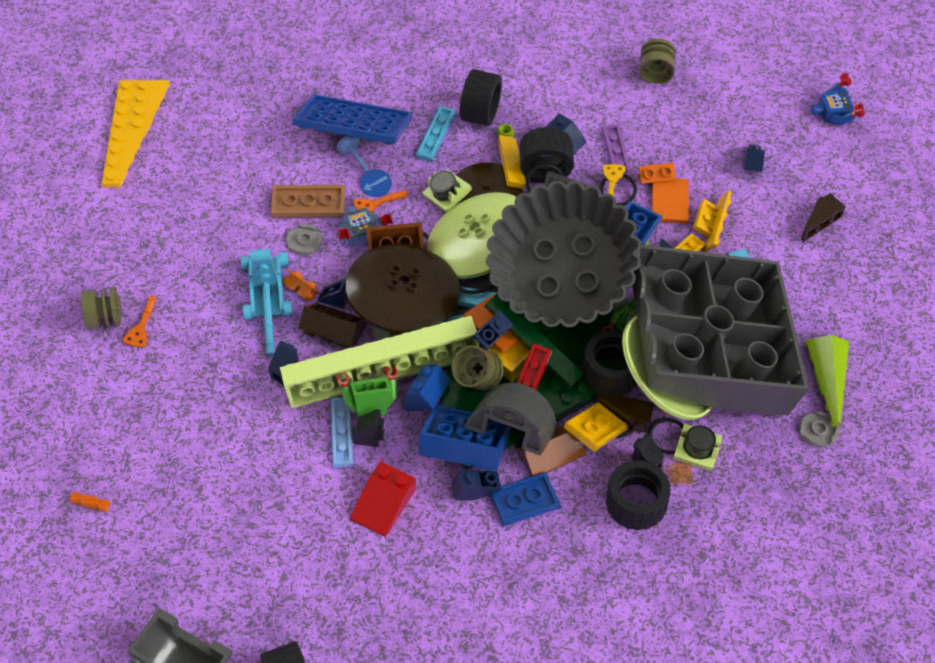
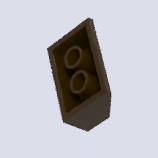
(331, 324)

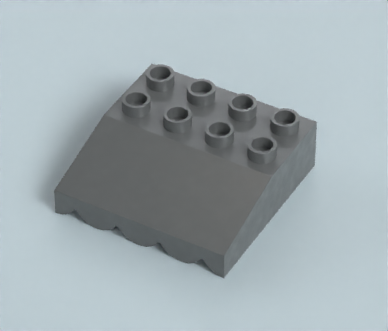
(718, 330)

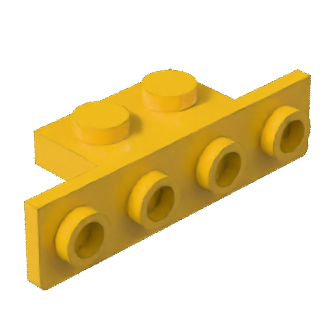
(710, 220)

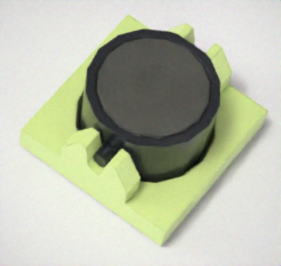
(446, 189)
(698, 446)

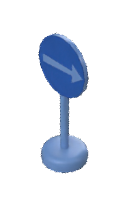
(373, 182)

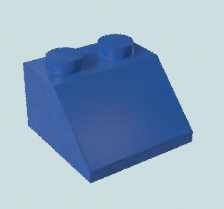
(426, 388)

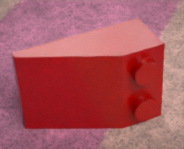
(383, 498)

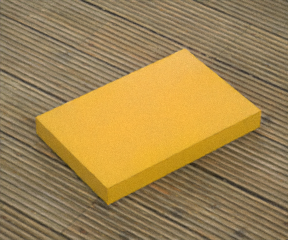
(595, 426)

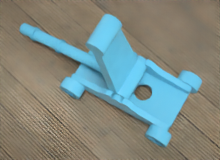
(266, 277)

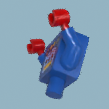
(836, 104)

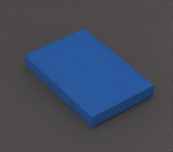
(525, 499)

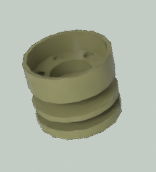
(657, 61)
(101, 308)
(468, 366)

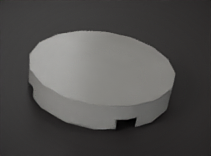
(304, 240)
(818, 435)

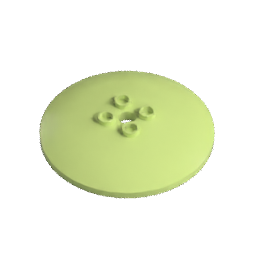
(454, 234)
(635, 360)

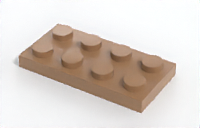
(307, 201)

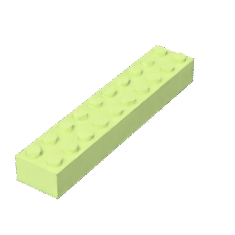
(408, 352)

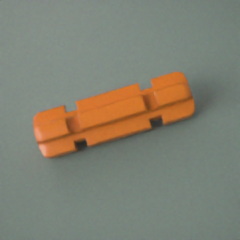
(90, 501)

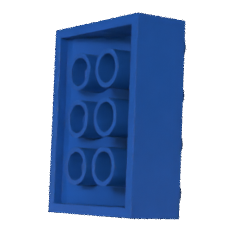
(449, 440)

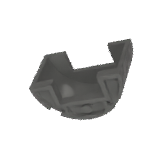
(519, 408)
(168, 643)

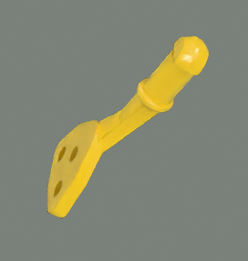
(617, 170)

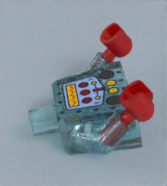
(355, 223)

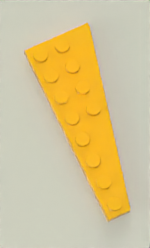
(132, 117)

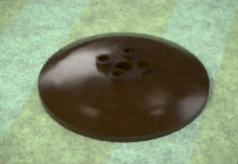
(397, 307)

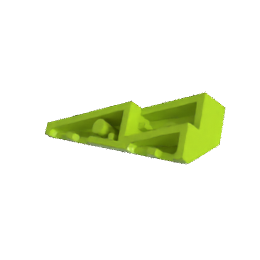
(830, 364)

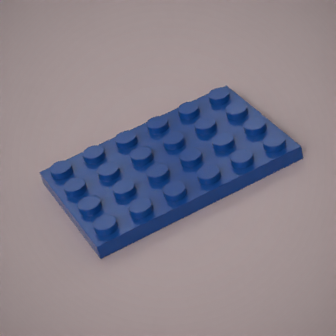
(353, 119)

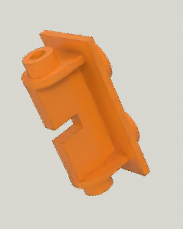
(656, 173)
(295, 280)

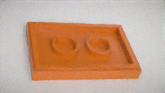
(671, 200)
(481, 316)

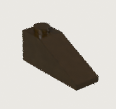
(826, 211)
(633, 412)

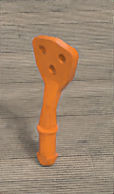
(373, 204)
(140, 327)

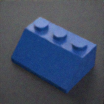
(644, 219)

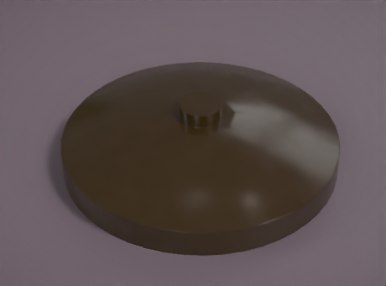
(486, 179)

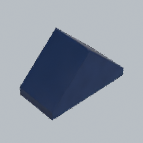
(334, 294)

